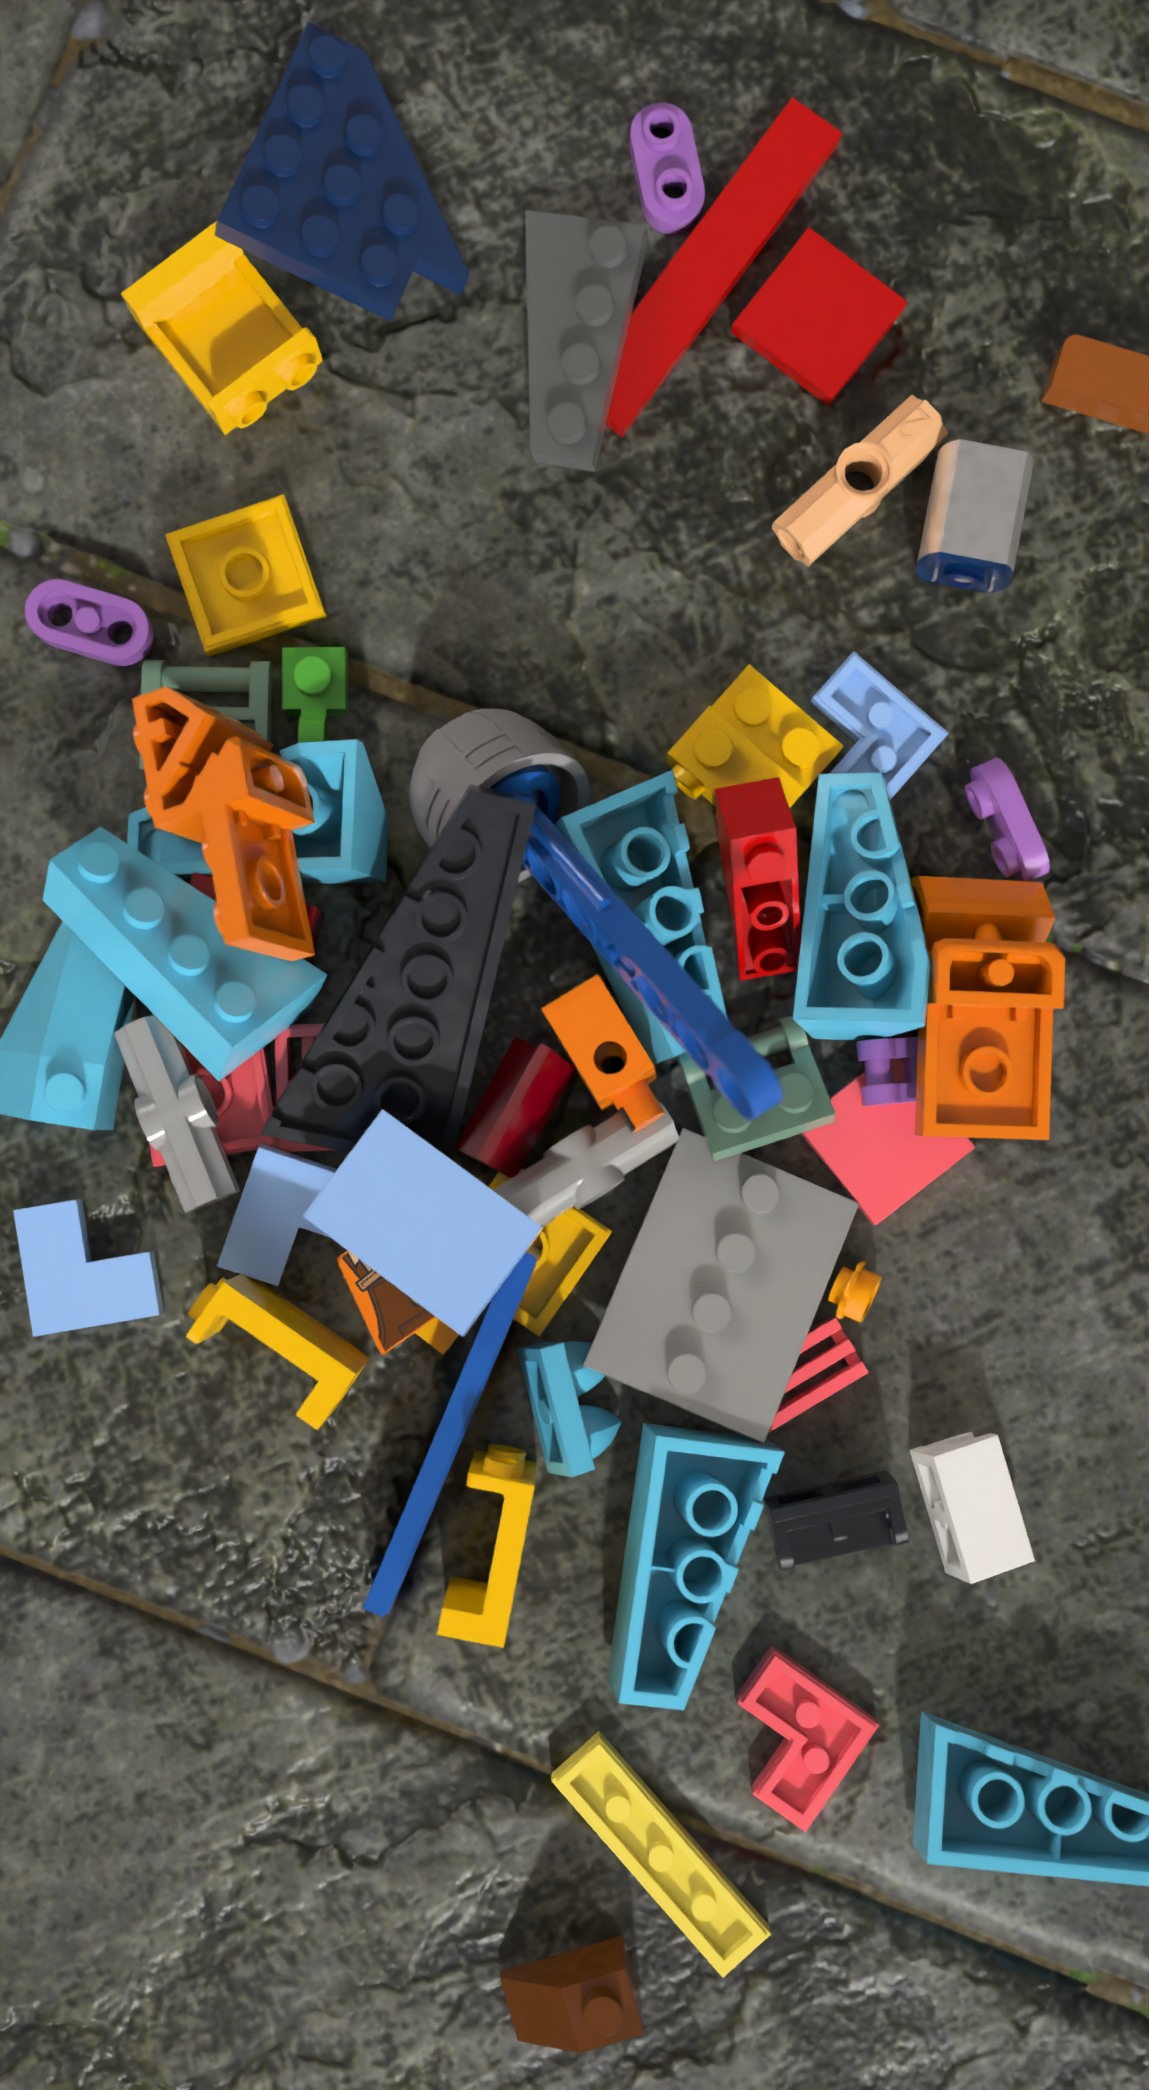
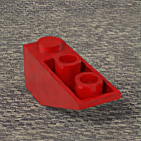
(760, 876)

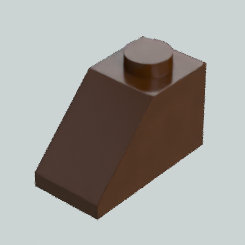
(576, 1998)

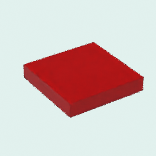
(818, 317)

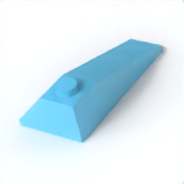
(340, 847)
(861, 929)
(61, 1042)

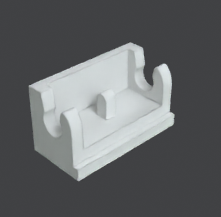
(972, 1506)

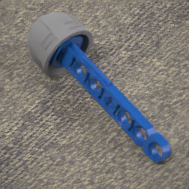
(521, 758)

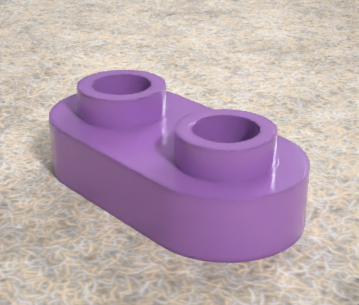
(666, 164)
(92, 624)
(997, 798)

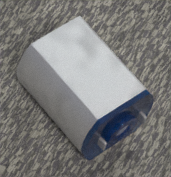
(974, 516)

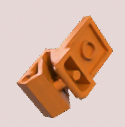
(239, 800)
(988, 1008)

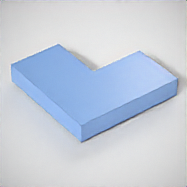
(885, 724)
(271, 1212)
(68, 1287)

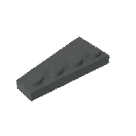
(578, 319)

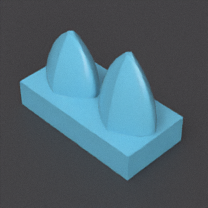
(567, 1431)

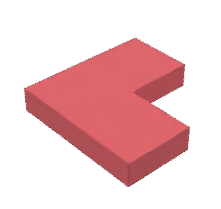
(820, 1732)

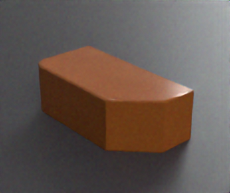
(1100, 382)

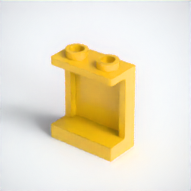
(223, 330)
(287, 1332)
(481, 1609)

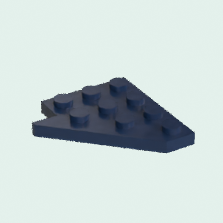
(338, 185)

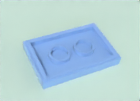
(423, 1222)

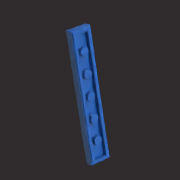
(449, 1436)

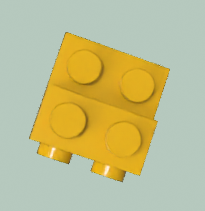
(751, 738)

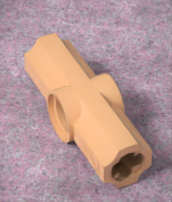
(884, 456)

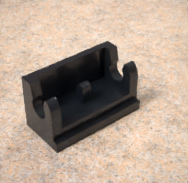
(835, 1519)

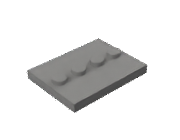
(721, 1286)

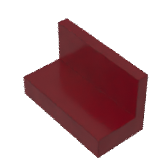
(515, 1107)

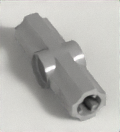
(176, 1113)
(585, 1166)

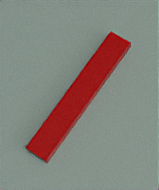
(718, 255)

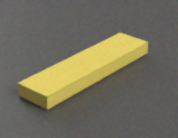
(661, 1854)

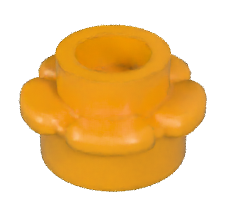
(854, 1291)

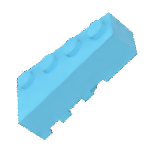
(643, 858)
(172, 955)
(683, 1544)
(1022, 1811)

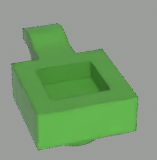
(314, 688)

